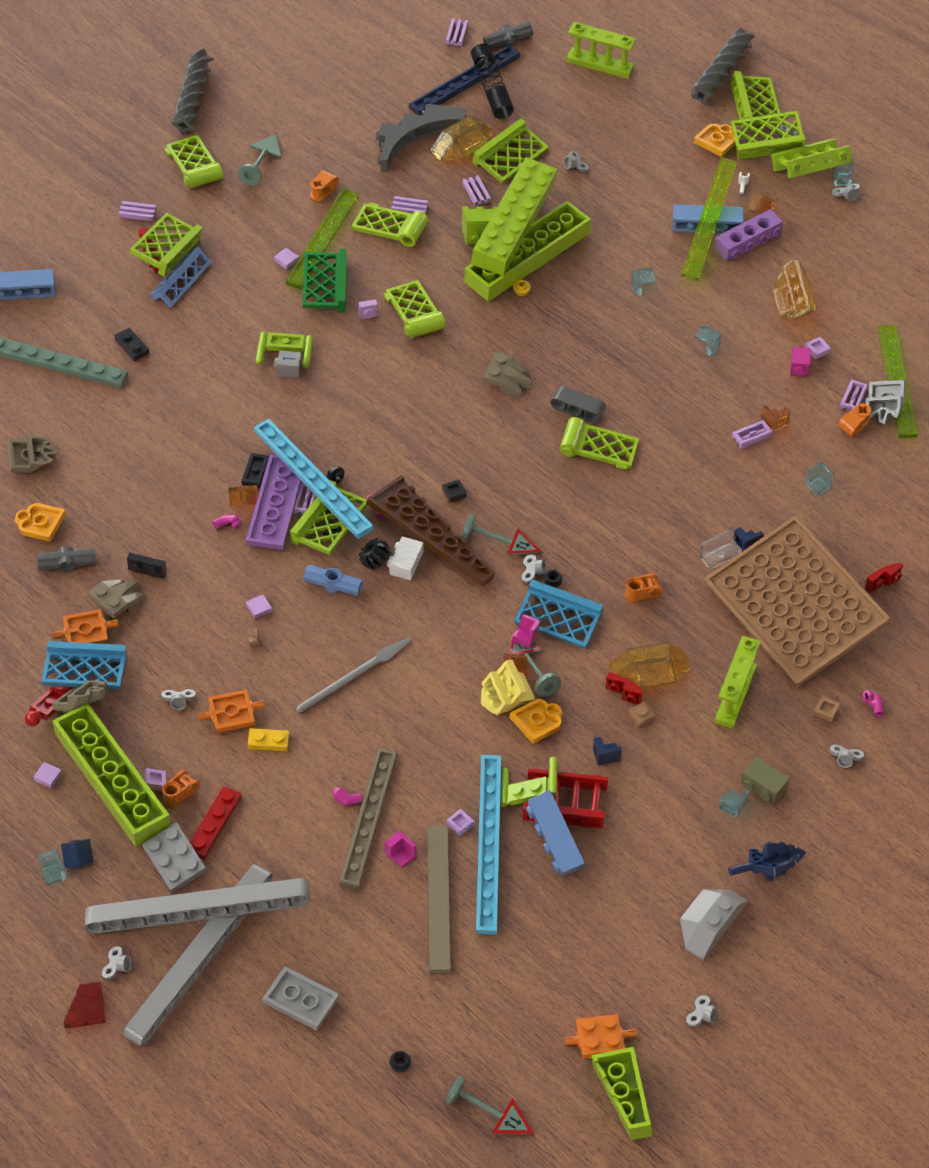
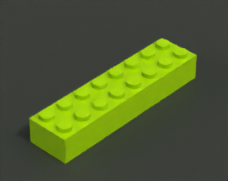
(514, 216)
(543, 242)
(111, 774)

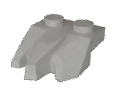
(886, 399)

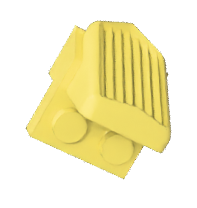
(505, 689)

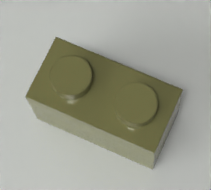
(765, 781)

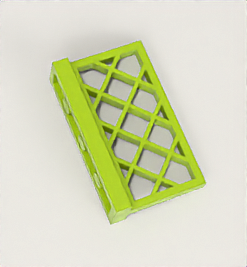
(744, 101)
(501, 143)
(769, 145)
(177, 249)
(314, 514)

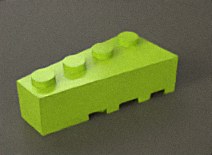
(474, 222)
(623, 1085)

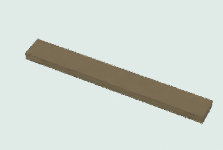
(368, 819)
(438, 899)

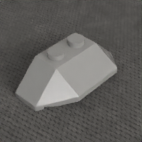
(709, 919)

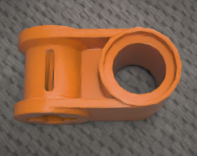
(323, 185)
(855, 420)
(642, 588)
(181, 787)

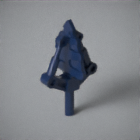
(772, 861)

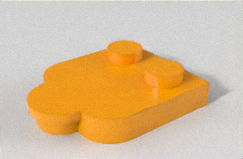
(716, 139)
(40, 521)
(537, 719)

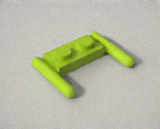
(285, 342)
(522, 791)

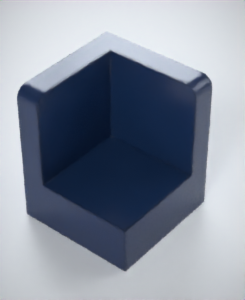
(746, 539)
(606, 753)
(77, 853)

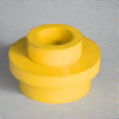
(521, 287)

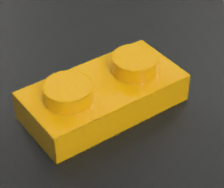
(268, 740)

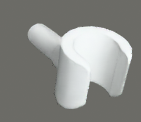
(743, 180)

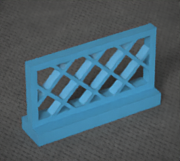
(568, 602)
(86, 654)

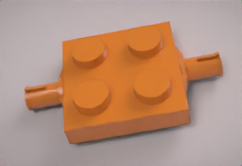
(85, 628)
(231, 711)
(599, 1035)

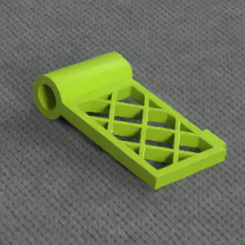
(201, 173)
(408, 230)
(422, 322)
(574, 441)

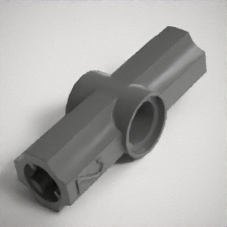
(508, 35)
(66, 559)

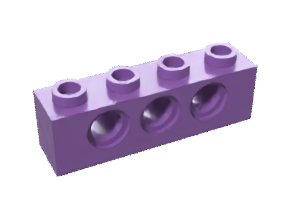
(748, 235)

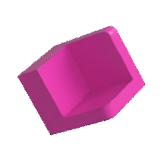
(527, 631)
(400, 849)

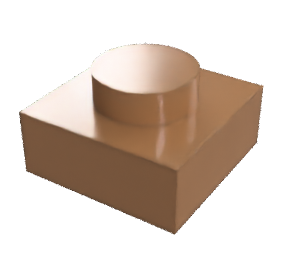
(826, 709)
(641, 714)

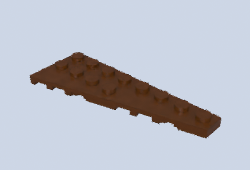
(411, 514)

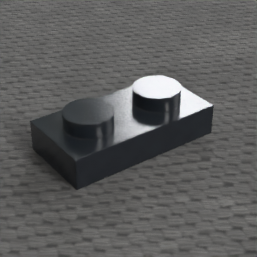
(131, 344)
(255, 470)
(146, 565)

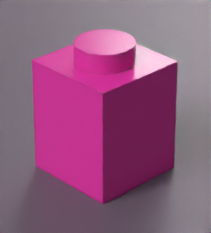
(800, 361)

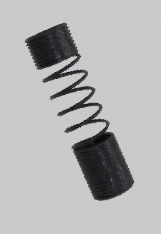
(497, 95)

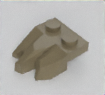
(507, 374)
(29, 454)
(116, 596)
(87, 693)

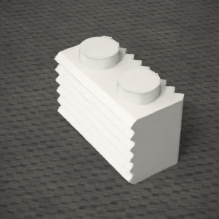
(405, 558)

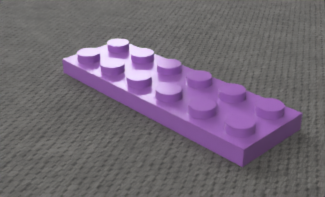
(274, 506)

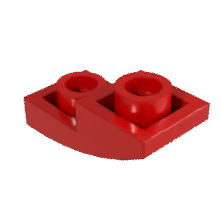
(886, 575)
(629, 690)

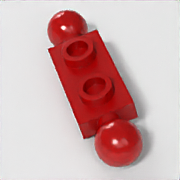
(43, 707)

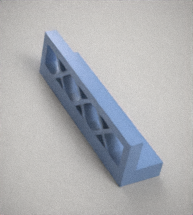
(177, 271)

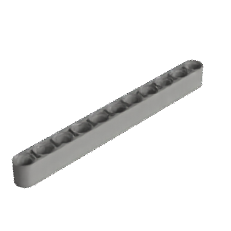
(197, 906)
(188, 968)

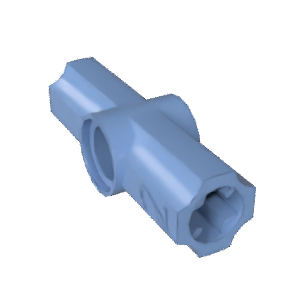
(333, 580)

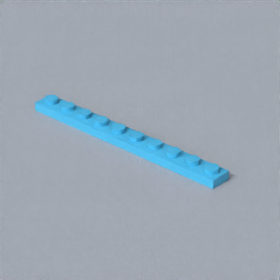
(313, 479)
(488, 845)

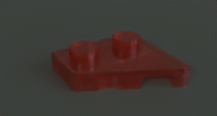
(86, 1006)

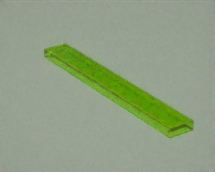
(709, 219)
(324, 234)
(895, 371)

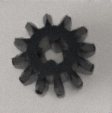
(375, 553)

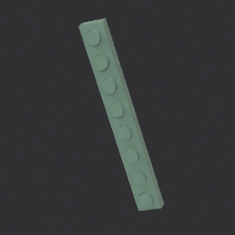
(62, 363)

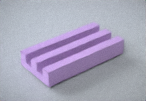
(458, 24)
(471, 181)
(409, 205)
(138, 209)
(850, 406)
(753, 436)
(297, 509)

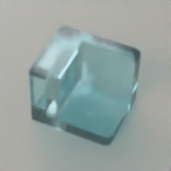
(843, 174)
(640, 278)
(710, 337)
(819, 478)
(733, 802)
(51, 867)

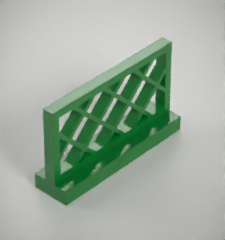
(339, 283)

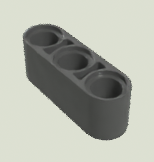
(578, 404)

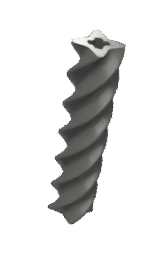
(721, 64)
(191, 90)

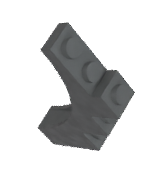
(412, 127)

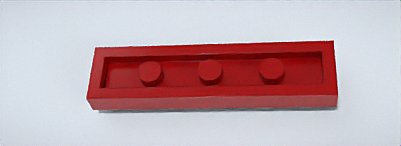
(215, 821)

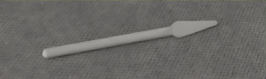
(382, 656)

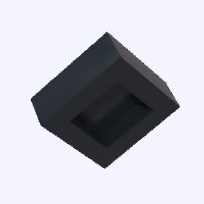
(454, 491)

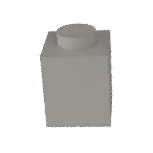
(288, 364)

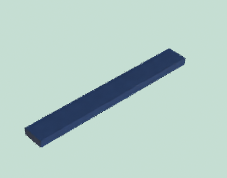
(462, 81)

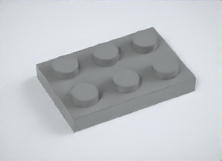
(174, 857)
(300, 998)

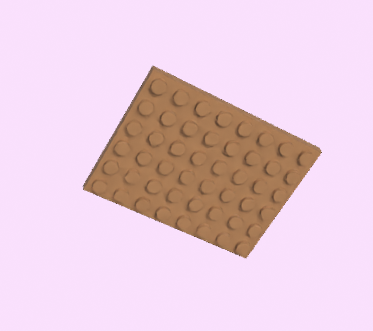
(796, 600)

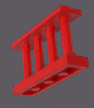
(574, 815)

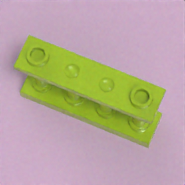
(596, 61)
(811, 158)
(737, 682)

